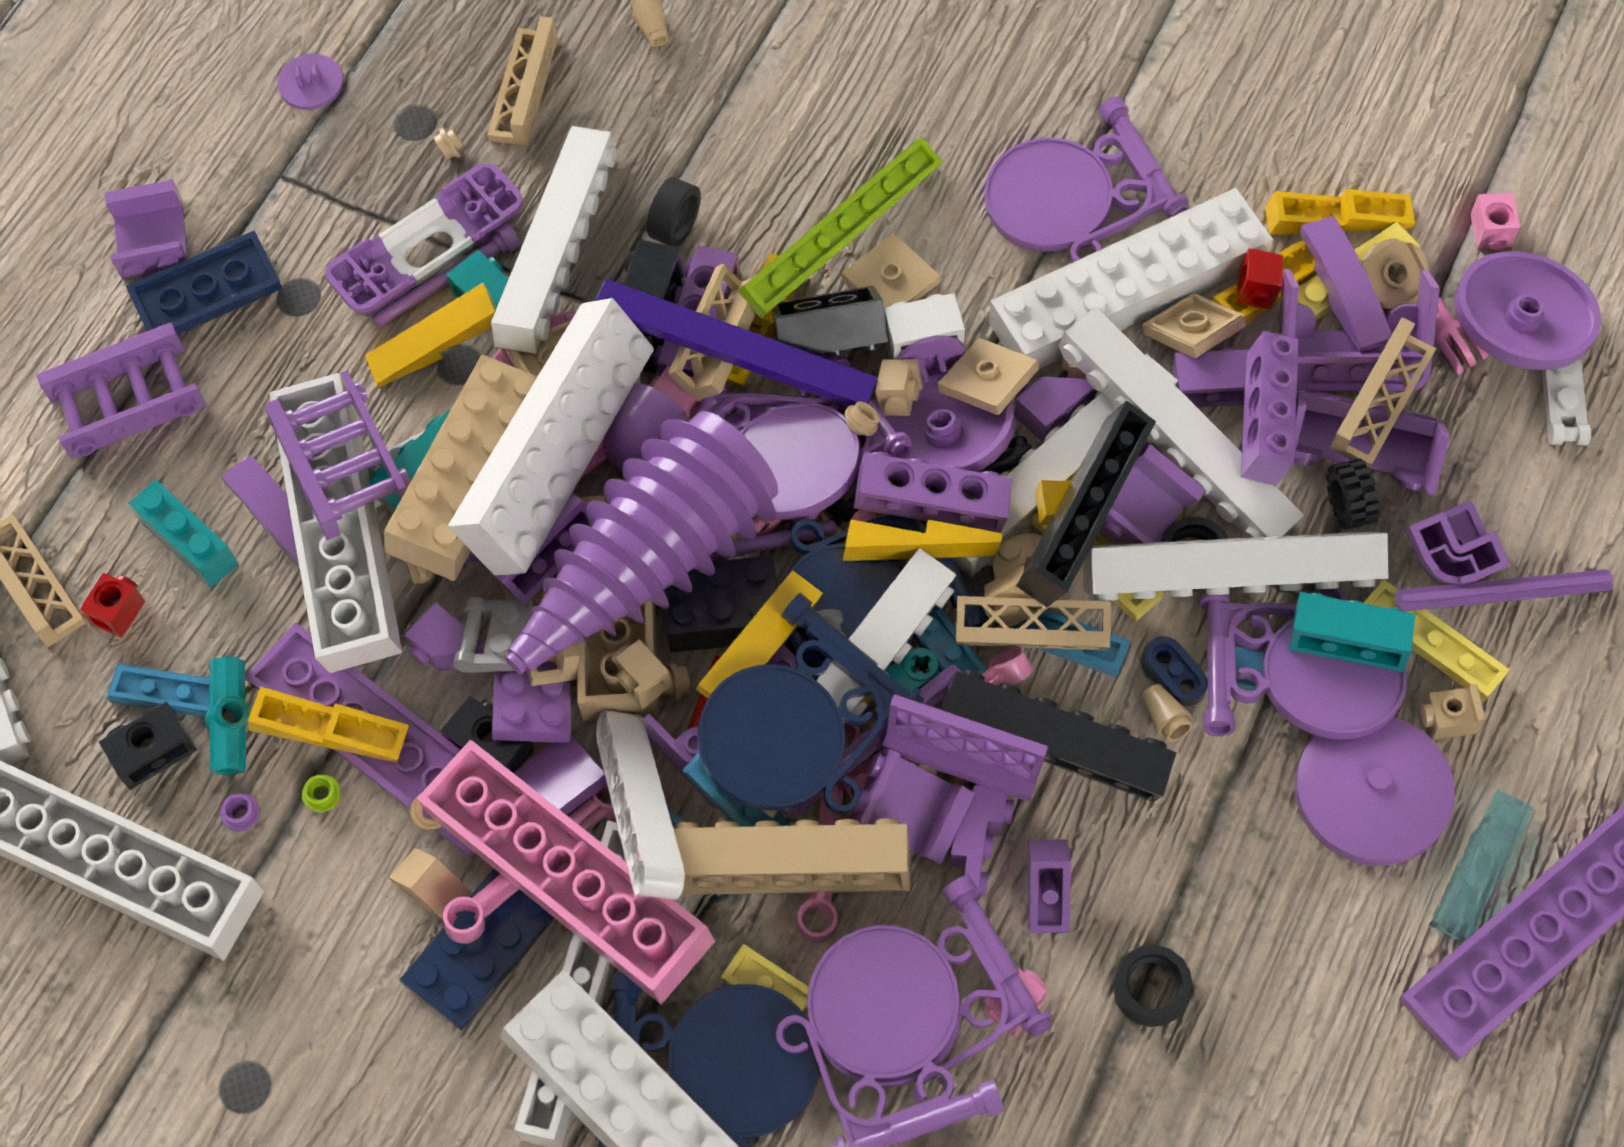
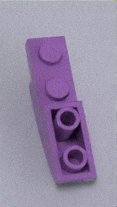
(971, 842)

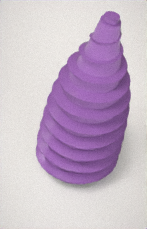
(652, 530)

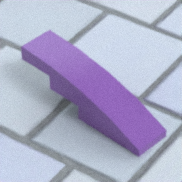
(1347, 283)
(264, 501)

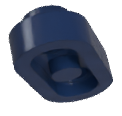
(1177, 672)

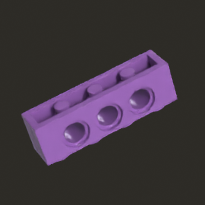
(697, 274)
(1270, 408)
(916, 502)

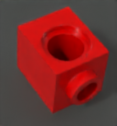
(1260, 278)
(113, 618)

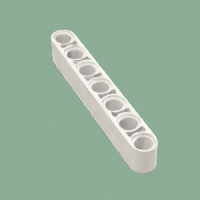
(639, 806)

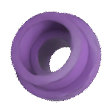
(232, 805)

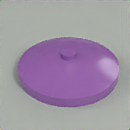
(1527, 310)
(953, 431)
(1376, 794)

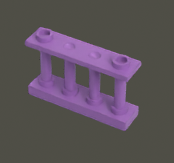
(110, 363)
(316, 481)

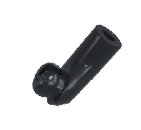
(1011, 457)

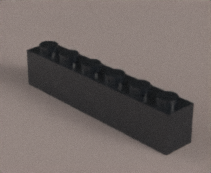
(1086, 504)
(1072, 738)

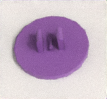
(310, 81)
(934, 353)

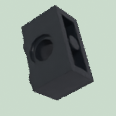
(473, 722)
(139, 764)

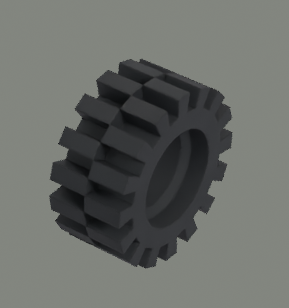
(1353, 494)

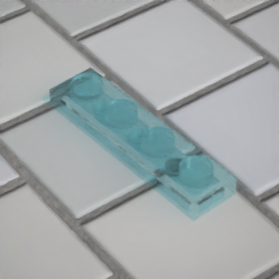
(1481, 866)

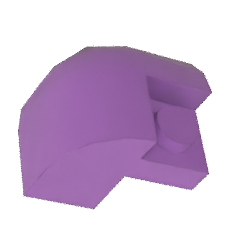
(637, 421)
(1456, 546)

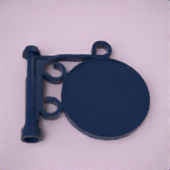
(858, 585)
(778, 734)
(730, 1055)

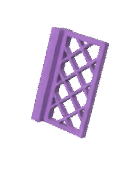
(964, 748)

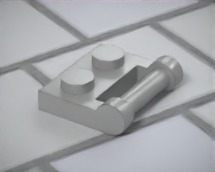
(506, 621)

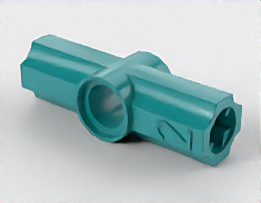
(227, 738)

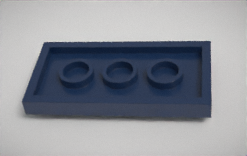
(205, 285)
(462, 977)

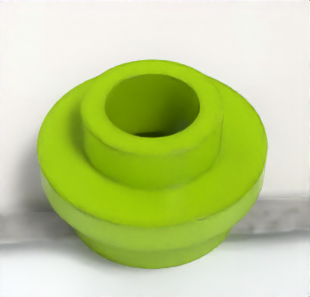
(317, 784)

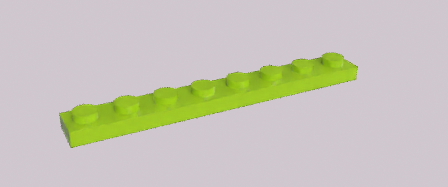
(840, 227)

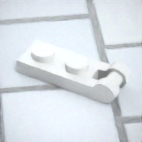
(1566, 405)

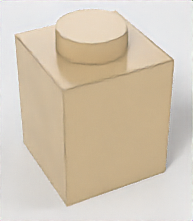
(1006, 588)

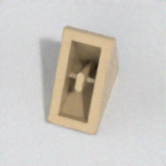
(428, 882)

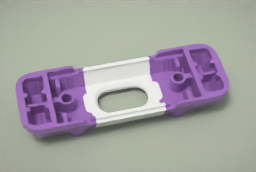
(466, 209)

